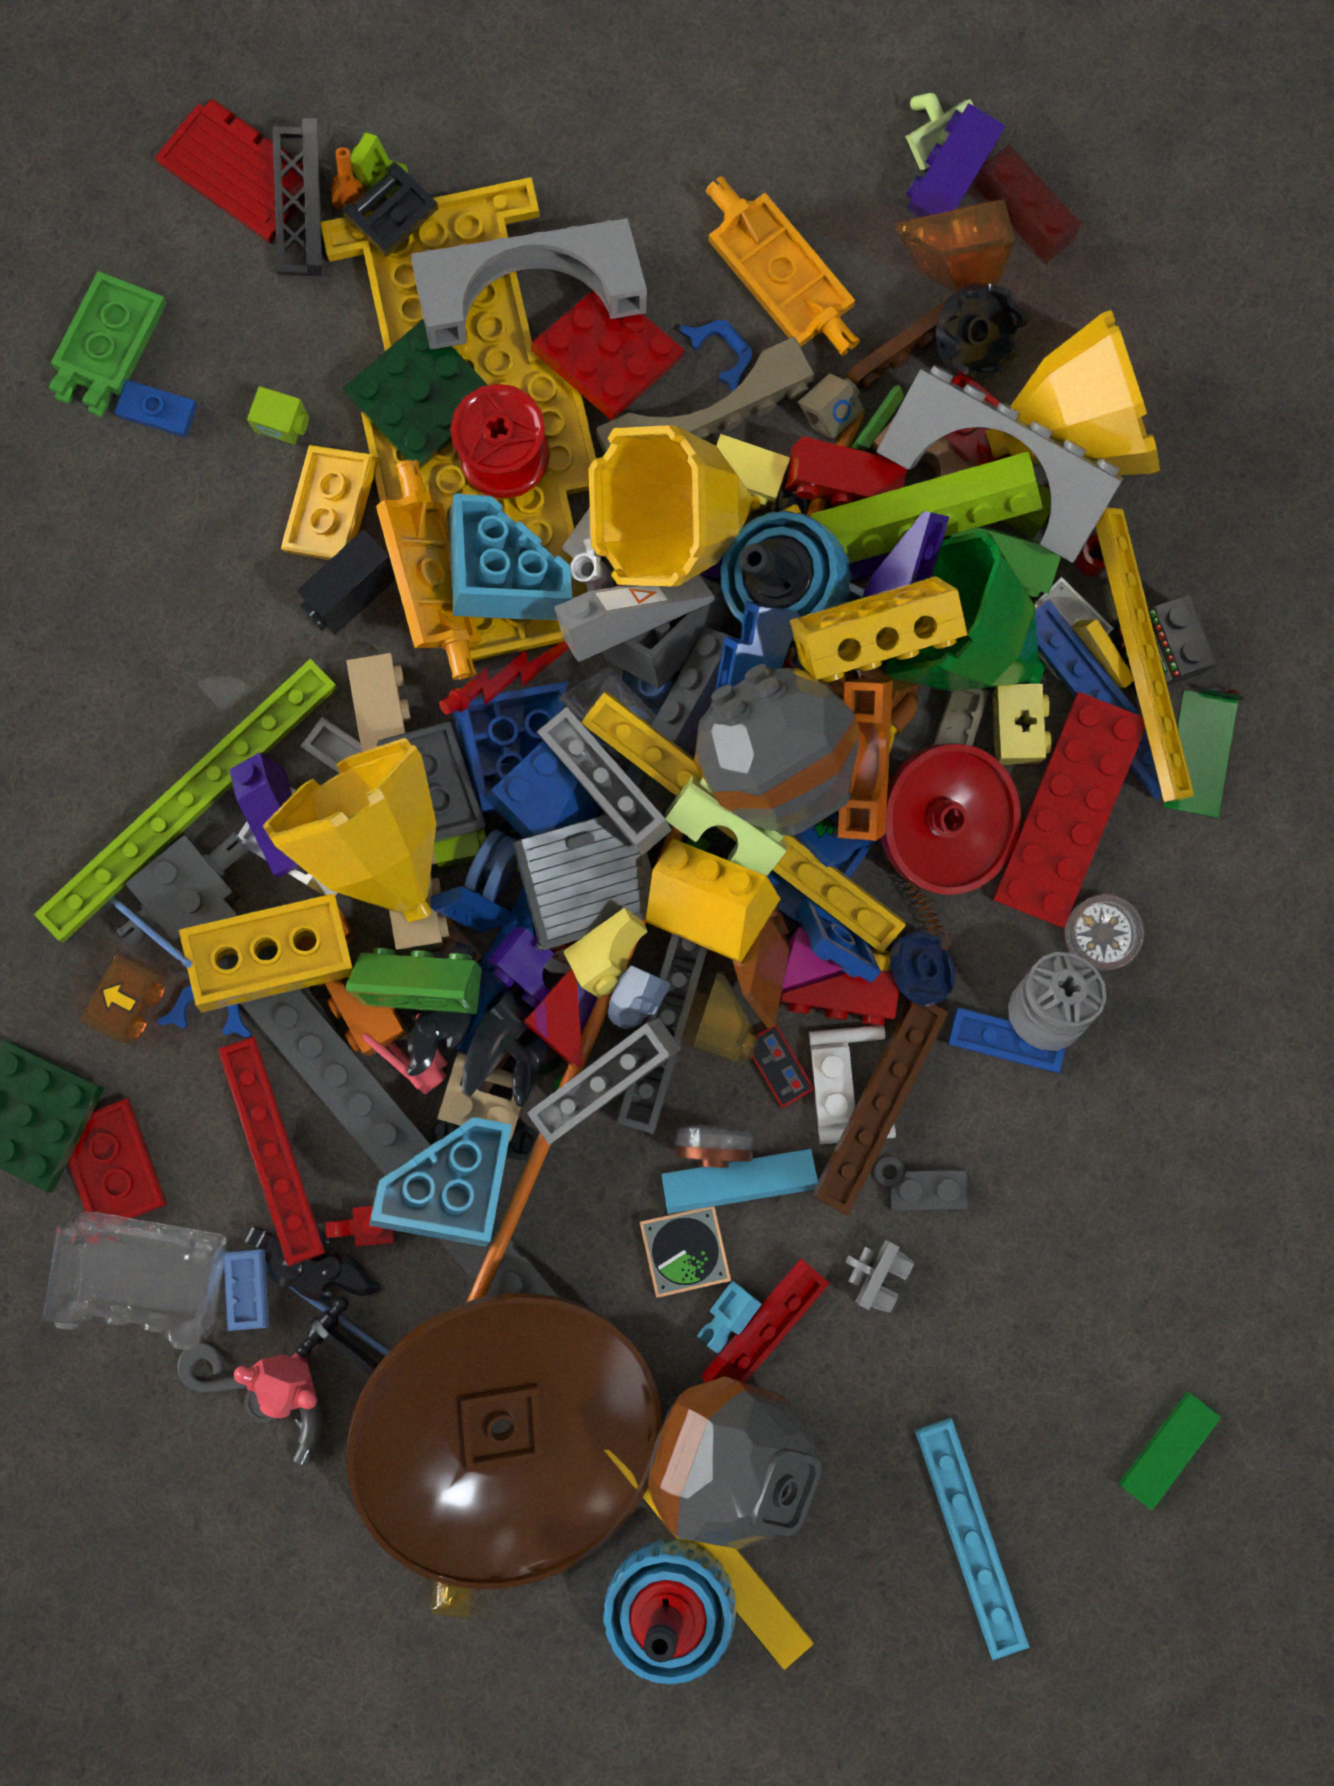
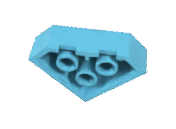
(501, 564)
(448, 1187)

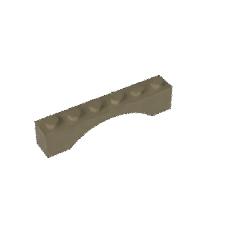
(777, 375)

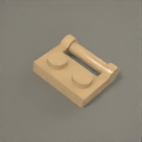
(459, 1109)

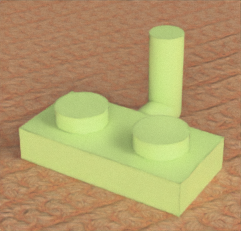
(924, 138)

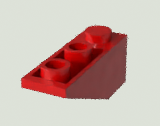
(847, 996)

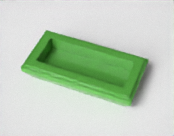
(879, 419)

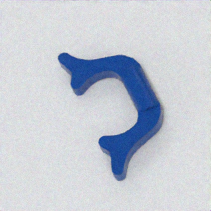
(735, 341)
(178, 1015)

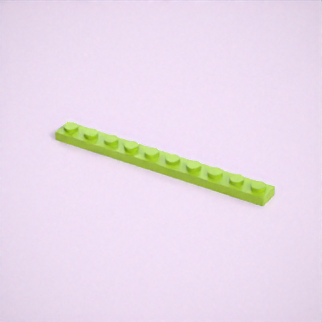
(184, 802)

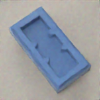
(246, 1290)

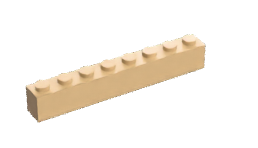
(380, 716)

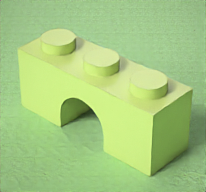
(698, 810)

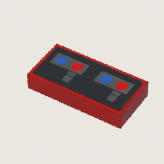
(780, 1067)

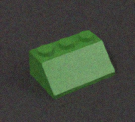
(416, 981)

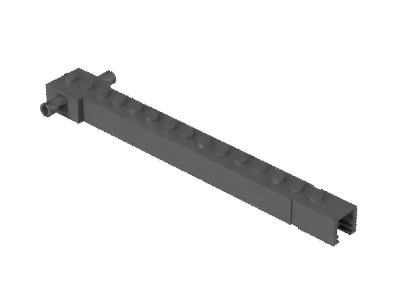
(189, 890)

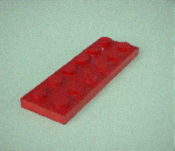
(1070, 809)

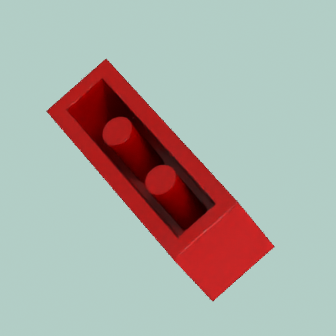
(840, 472)

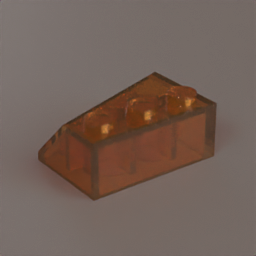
(960, 244)

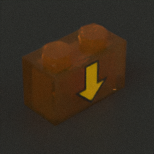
(123, 1000)

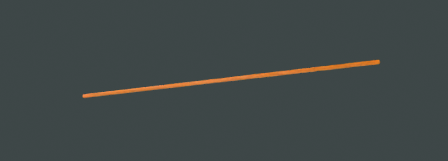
(588, 1039)

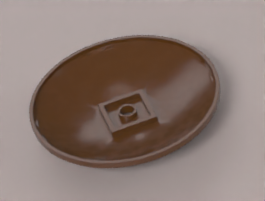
(513, 1502)

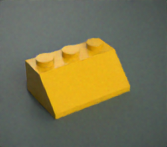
(709, 900)

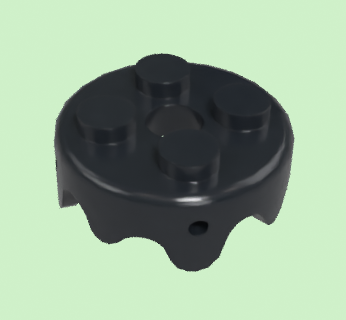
(997, 323)

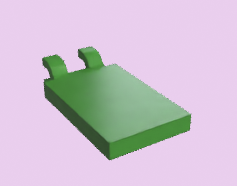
(105, 341)

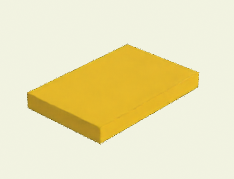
(328, 502)

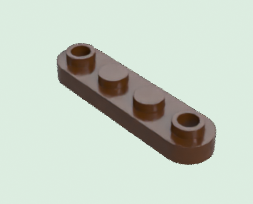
(896, 351)

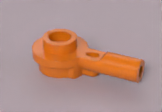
(345, 187)

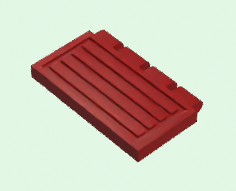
(230, 167)

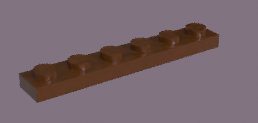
(879, 1106)

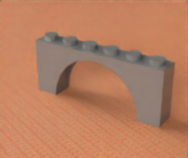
(596, 254)
(1076, 483)

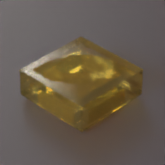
(451, 1600)

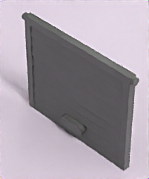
(581, 879)

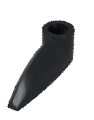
(502, 1017)

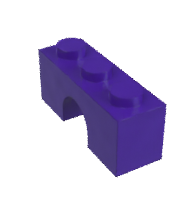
(522, 966)

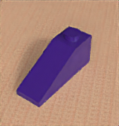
(912, 557)
(260, 791)

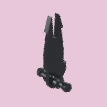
(323, 1330)

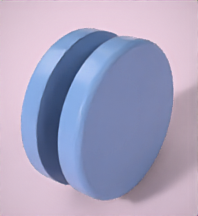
(493, 863)

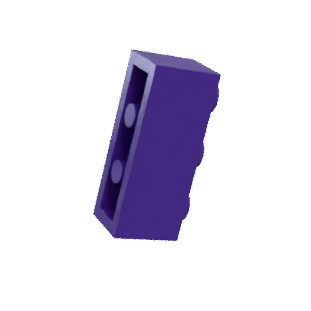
(954, 163)

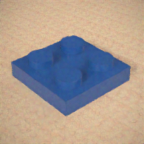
(837, 942)

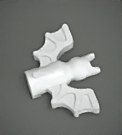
(591, 570)

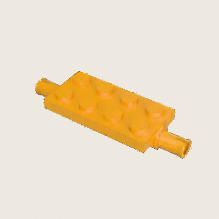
(780, 268)
(420, 558)

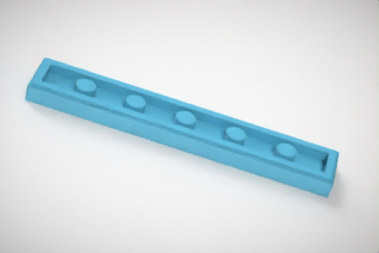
(971, 1539)

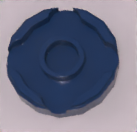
(922, 968)

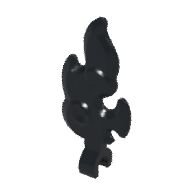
(435, 1026)
(314, 1275)

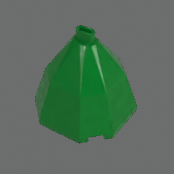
(997, 619)

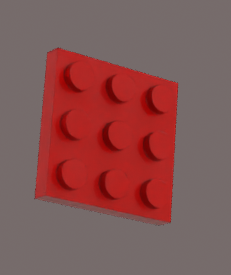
(607, 357)

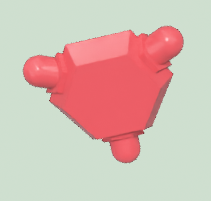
(279, 1384)

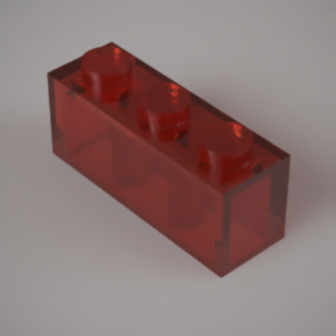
(1030, 204)

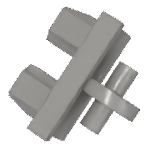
(888, 1260)

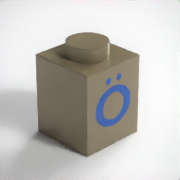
(832, 405)

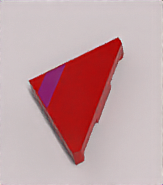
(558, 1020)

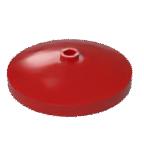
(951, 818)

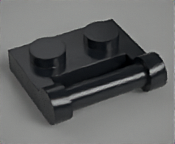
(397, 216)

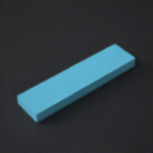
(740, 1182)

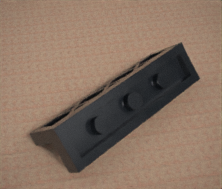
(310, 191)

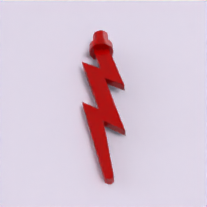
(460, 698)

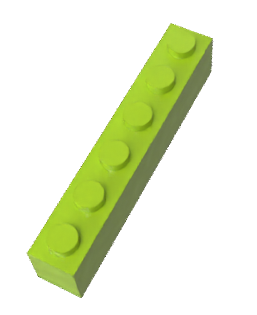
(967, 496)

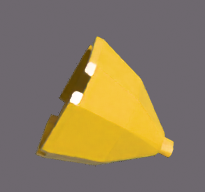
(1089, 397)
(664, 505)
(365, 829)

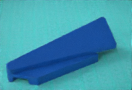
(763, 640)

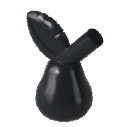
(531, 1056)

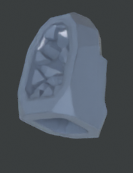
(636, 997)

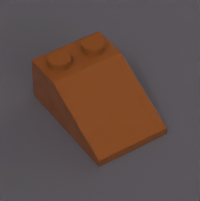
(764, 968)

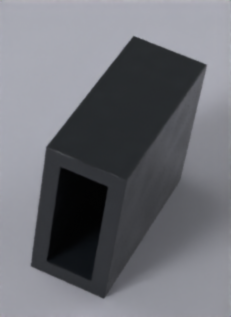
(347, 583)

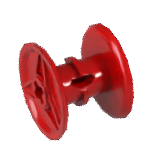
(500, 441)

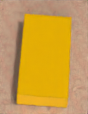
(1104, 651)

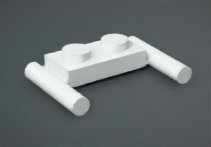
(834, 1077)

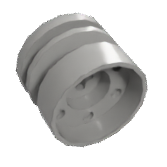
(1057, 1001)

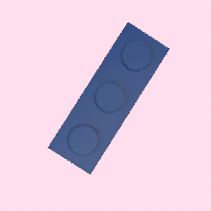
(999, 1039)

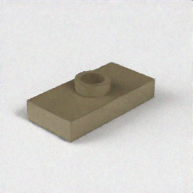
(961, 717)

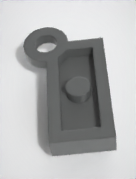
(923, 1188)

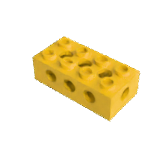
(878, 628)
(249, 934)

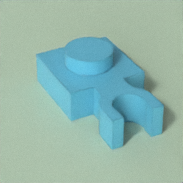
(731, 1314)

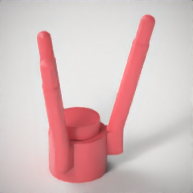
(425, 1081)

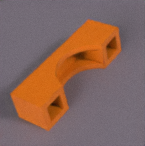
(866, 810)
(379, 1022)

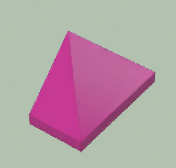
(804, 966)

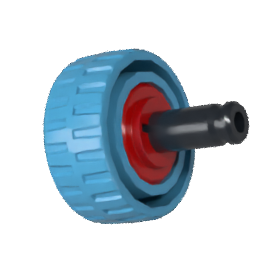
(670, 1611)

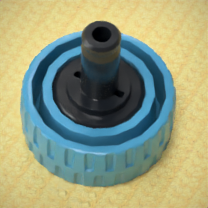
(786, 565)

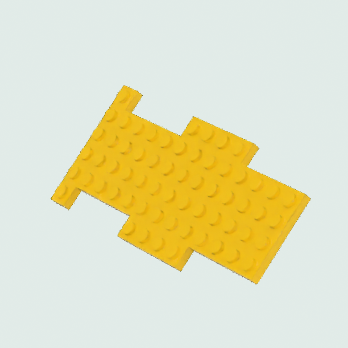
(500, 354)

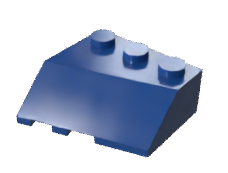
(503, 734)
(542, 794)

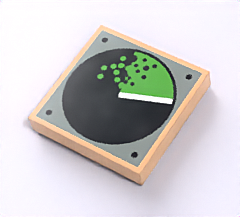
(685, 1251)

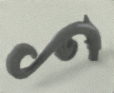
(312, 1419)

